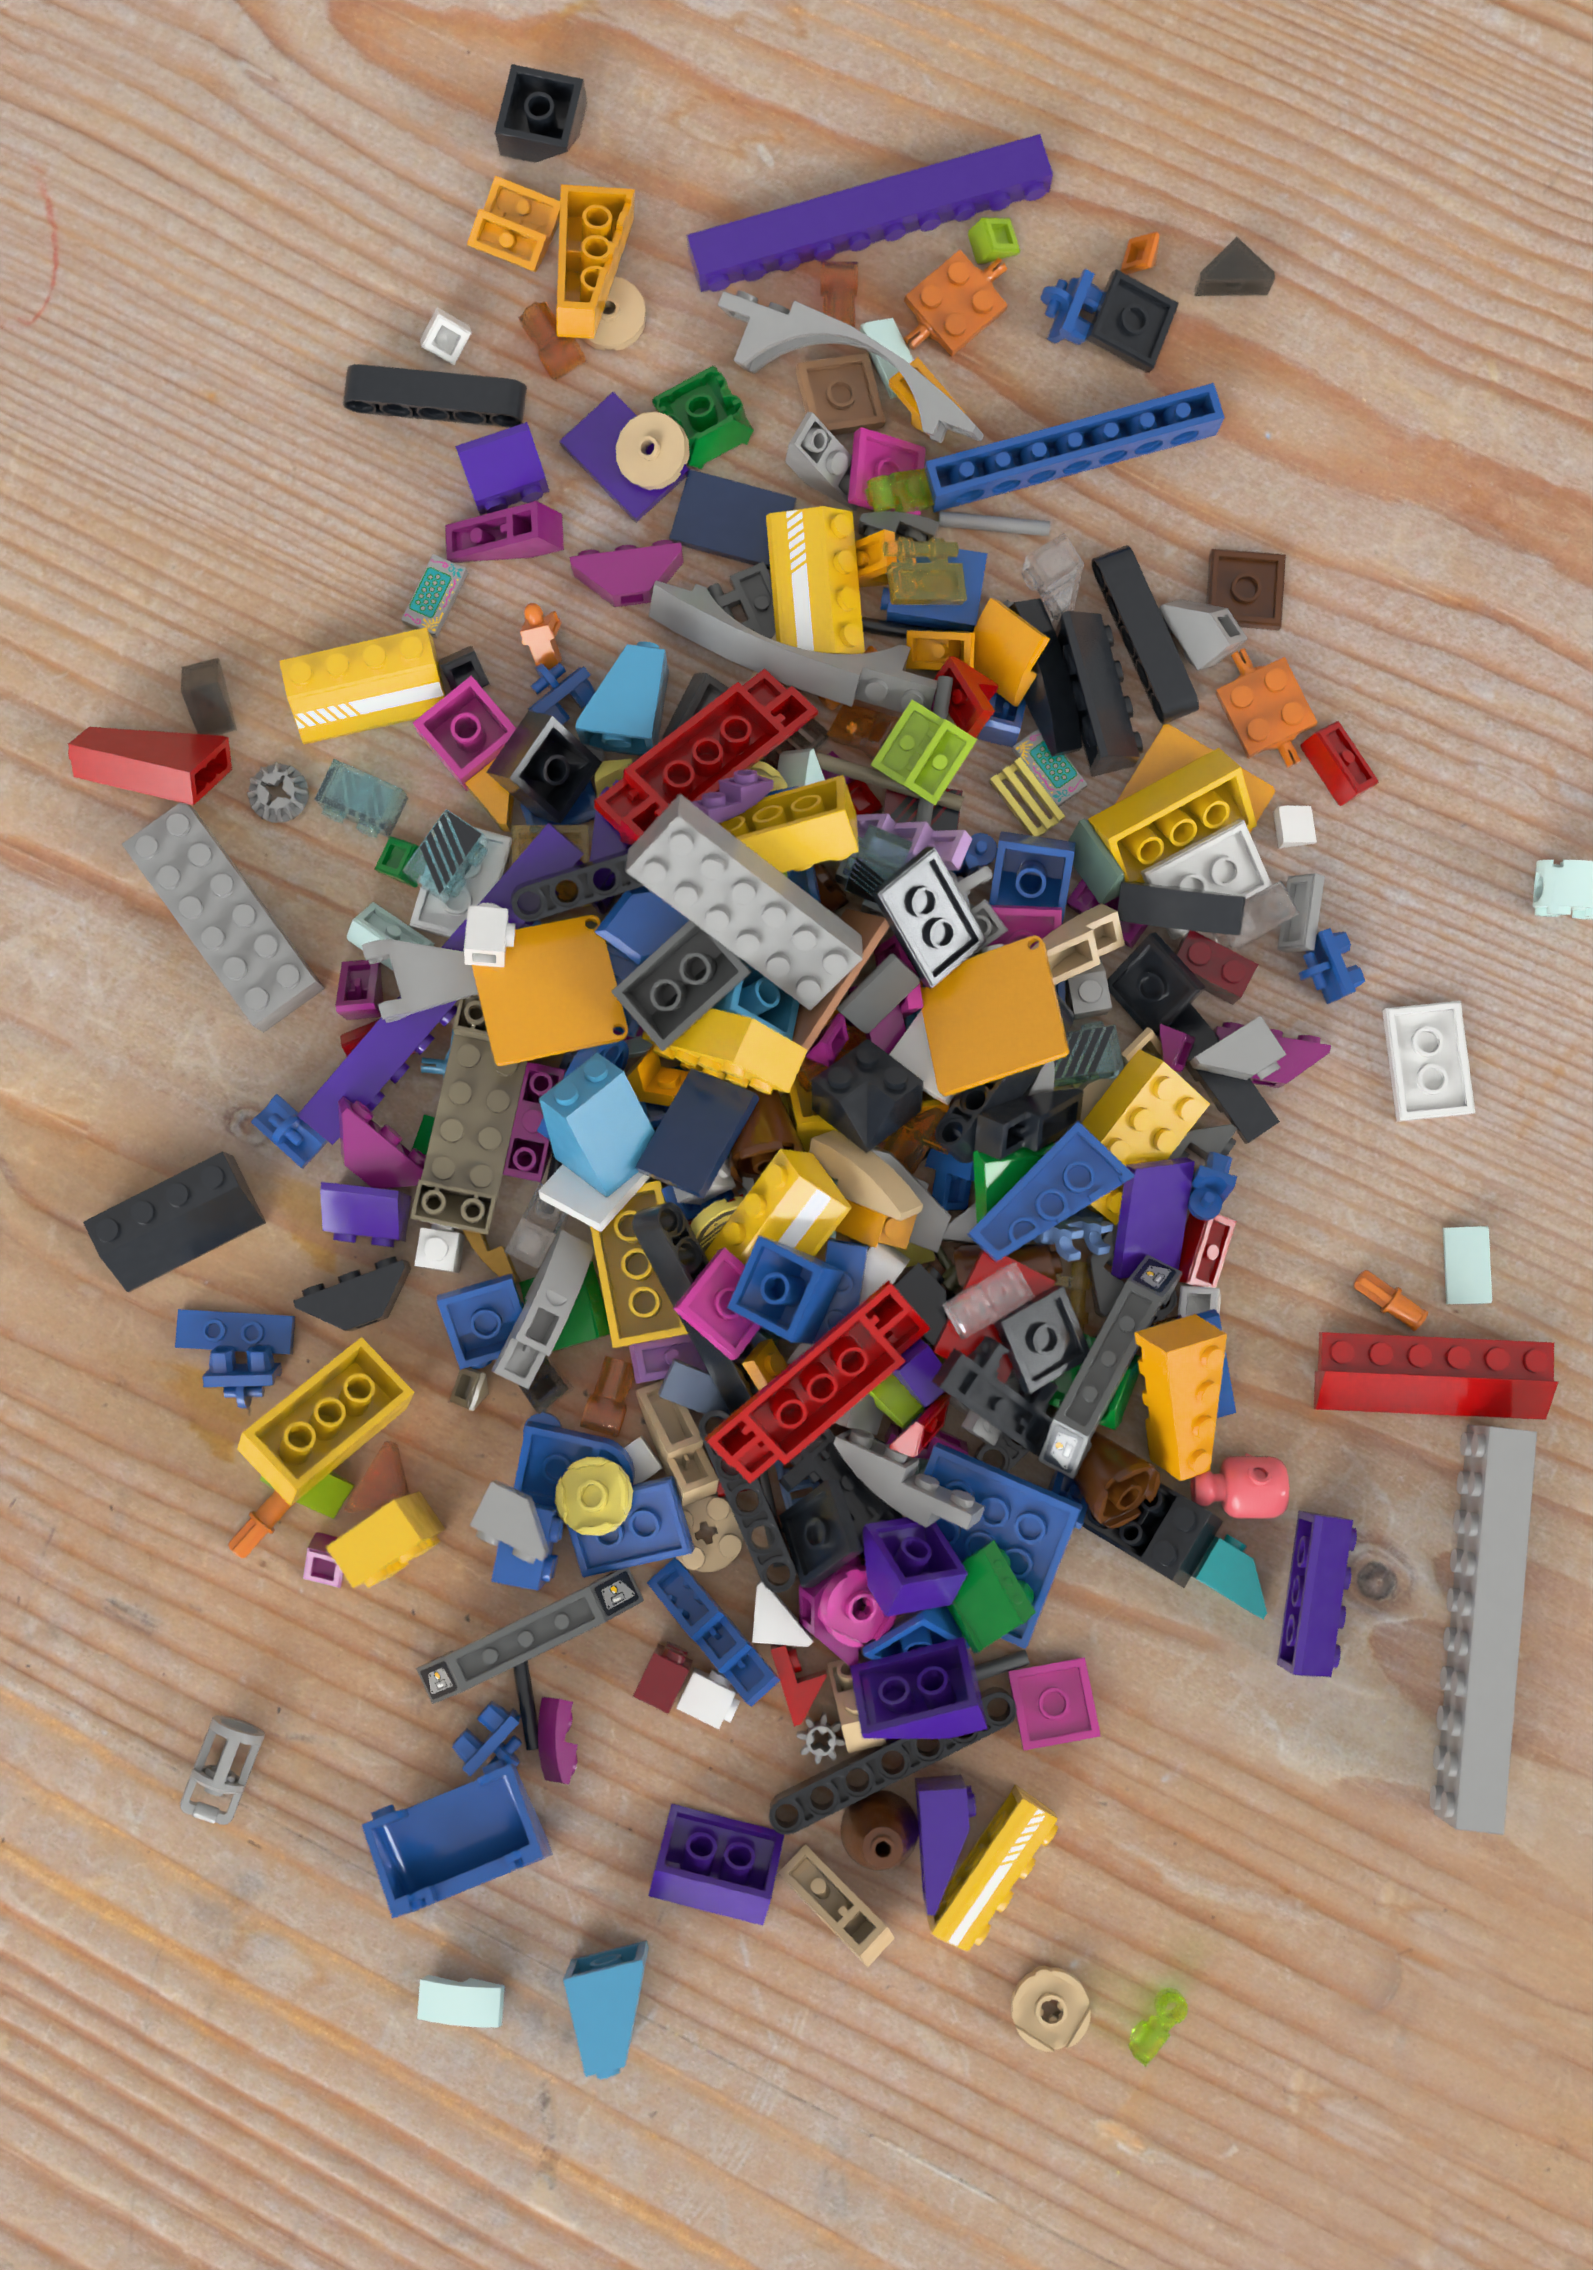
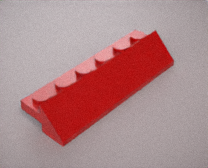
(708, 747)
(1434, 1375)
(820, 1384)

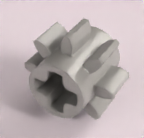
(818, 1749)

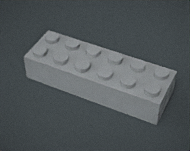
(744, 902)
(223, 916)

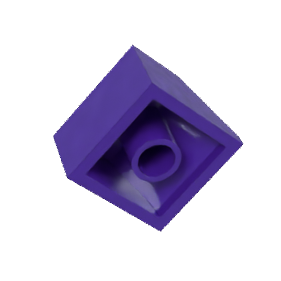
(503, 469)
(365, 1213)
(910, 1566)

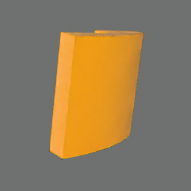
(515, 224)
(1007, 650)

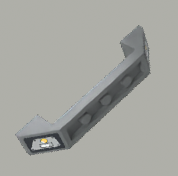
(1106, 1287)
(1106, 1365)
(530, 1635)

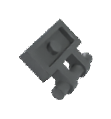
(754, 594)

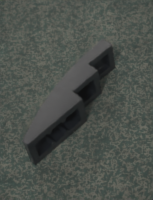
(1051, 693)
(1231, 1095)

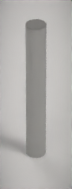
(994, 523)

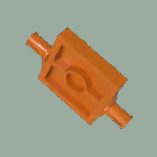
(955, 303)
(1266, 707)

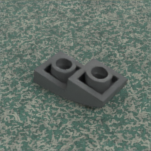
(901, 523)

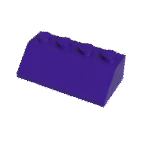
(1316, 1594)

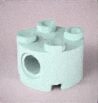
(1564, 889)

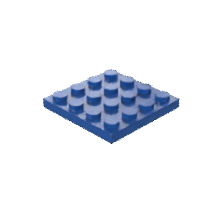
(1018, 1515)

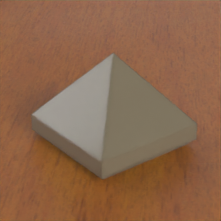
(470, 1388)

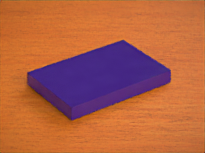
(594, 449)
(1153, 1214)

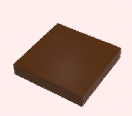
(1248, 586)

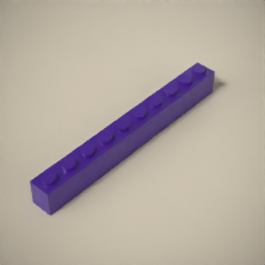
(870, 213)
(388, 1045)

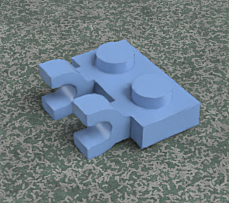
(1080, 1225)

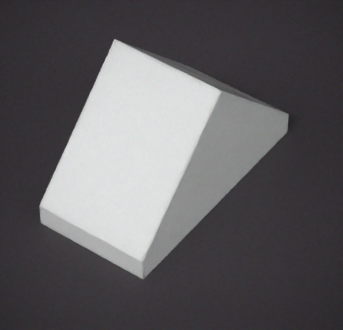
(775, 1621)

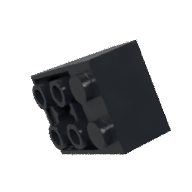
(1166, 1535)

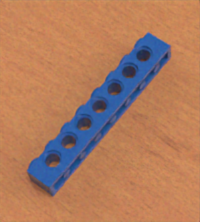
(1074, 447)

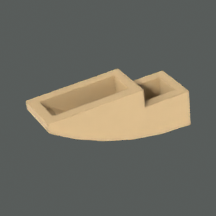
(1082, 941)
(865, 1176)
(678, 1445)

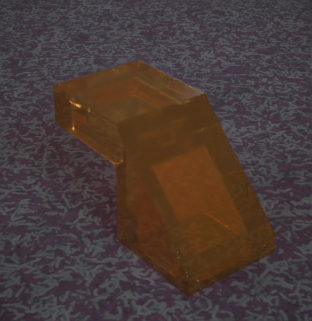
(914, 1139)

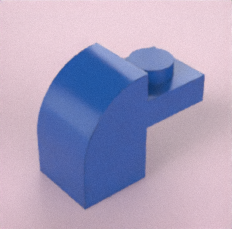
(951, 1180)

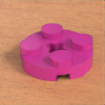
(837, 1603)

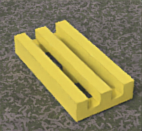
(1008, 773)

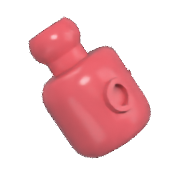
(1245, 1487)

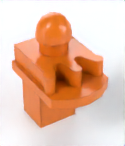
(540, 635)

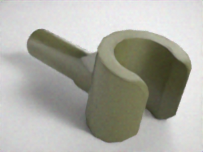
(950, 1275)

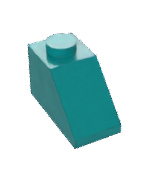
(1232, 1574)

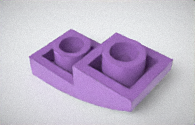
(735, 795)

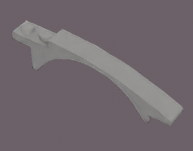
(778, 330)
(868, 677)

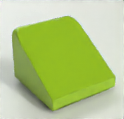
(993, 239)

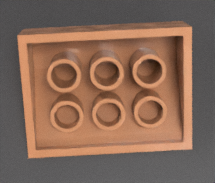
(811, 1022)

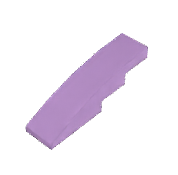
(950, 844)

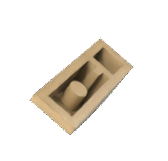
(837, 1905)

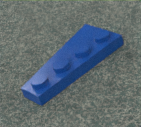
(1055, 1188)

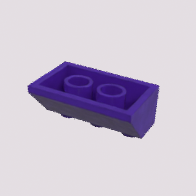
(717, 1864)

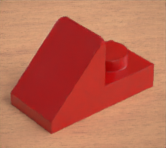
(969, 695)
(797, 1691)

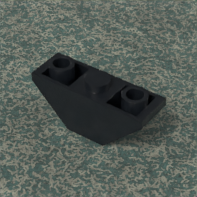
(357, 1298)

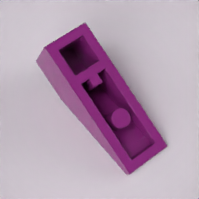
(506, 534)

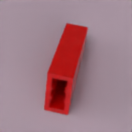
(152, 762)

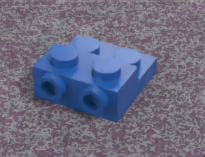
(480, 1319)

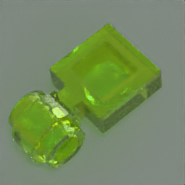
(900, 490)
(1151, 2035)

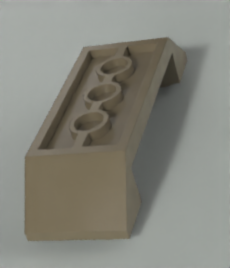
(469, 1129)

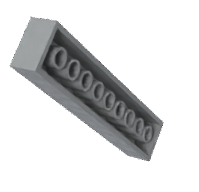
(1484, 1628)

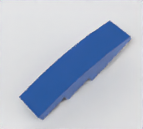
(713, 1631)

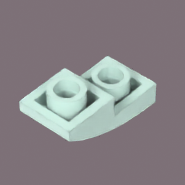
(461, 2003)

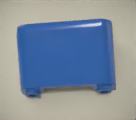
(455, 1840)

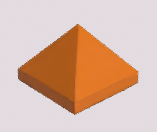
(1141, 253)

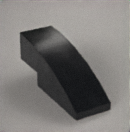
(1181, 908)
(1027, 1122)

